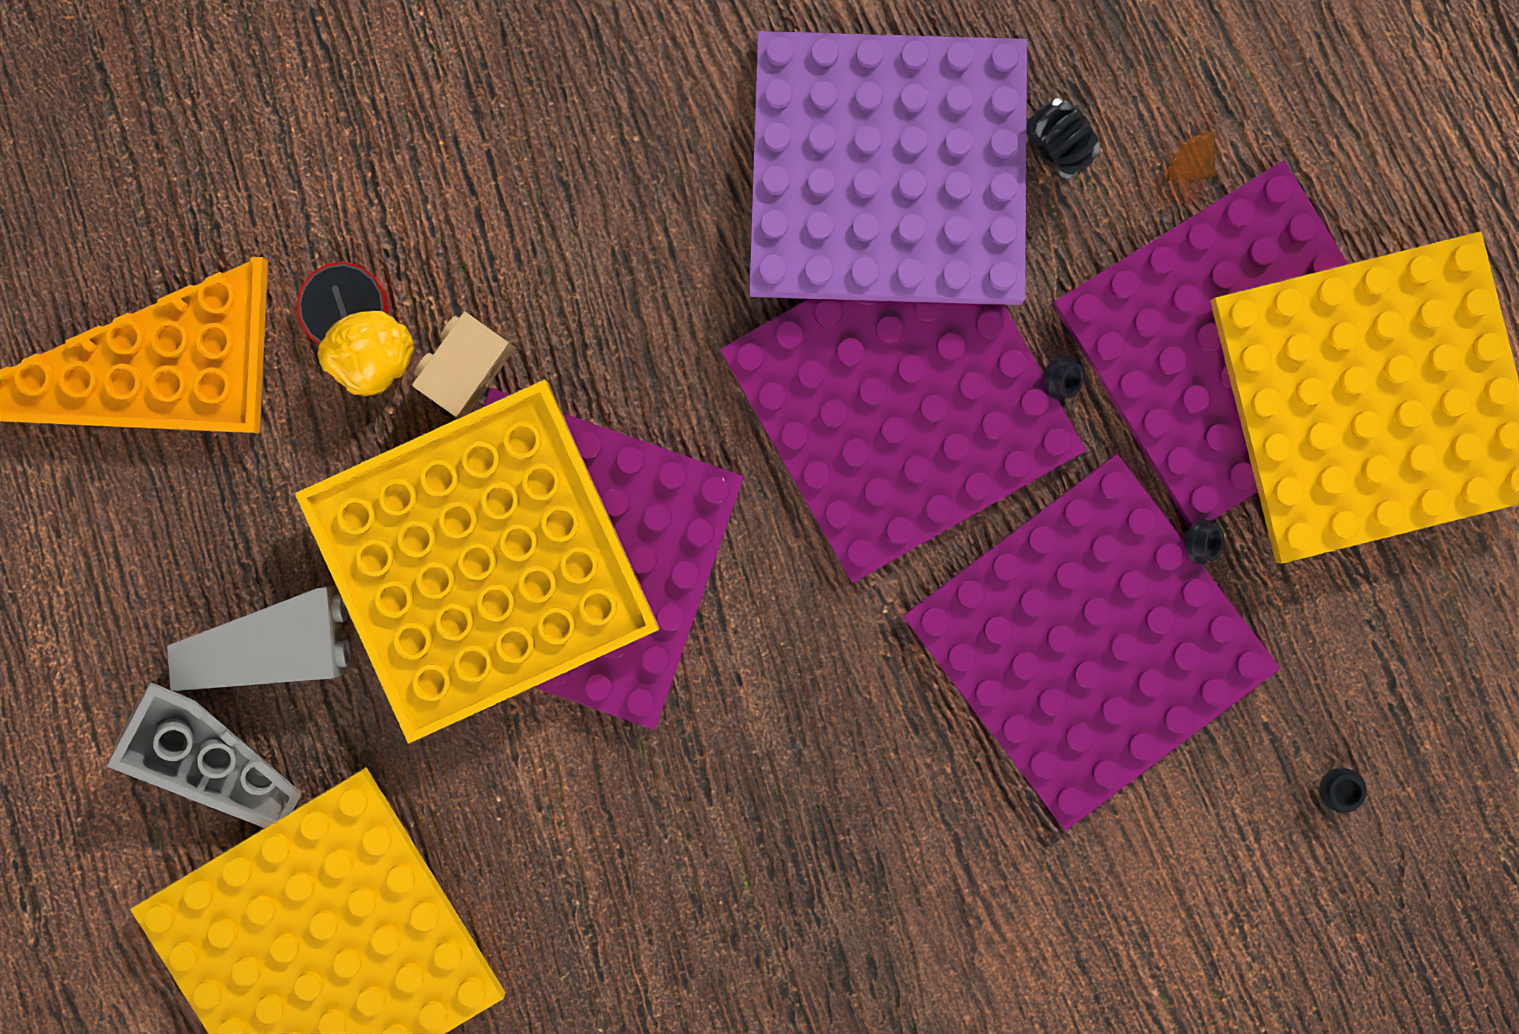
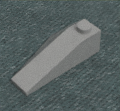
(195, 756)

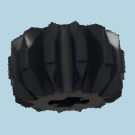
(1062, 138)

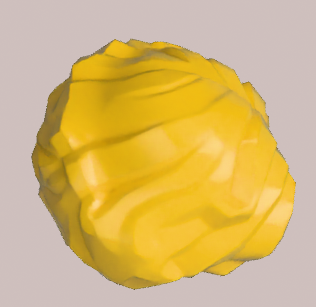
(366, 352)

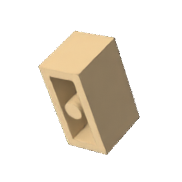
(462, 365)

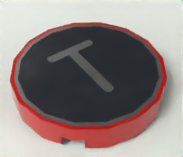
(336, 293)

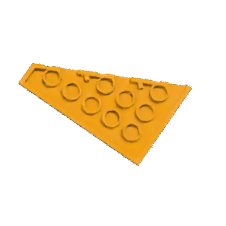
(167, 366)

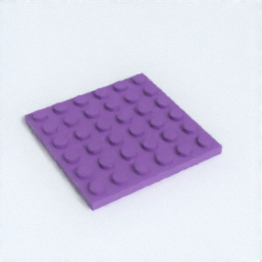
(889, 168)

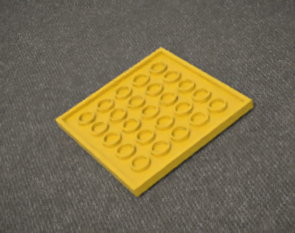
(1375, 396)
(477, 561)
(321, 929)

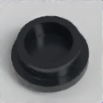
(1063, 377)
(1203, 541)
(1342, 790)

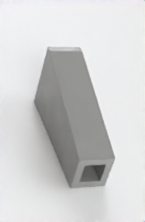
(274, 645)

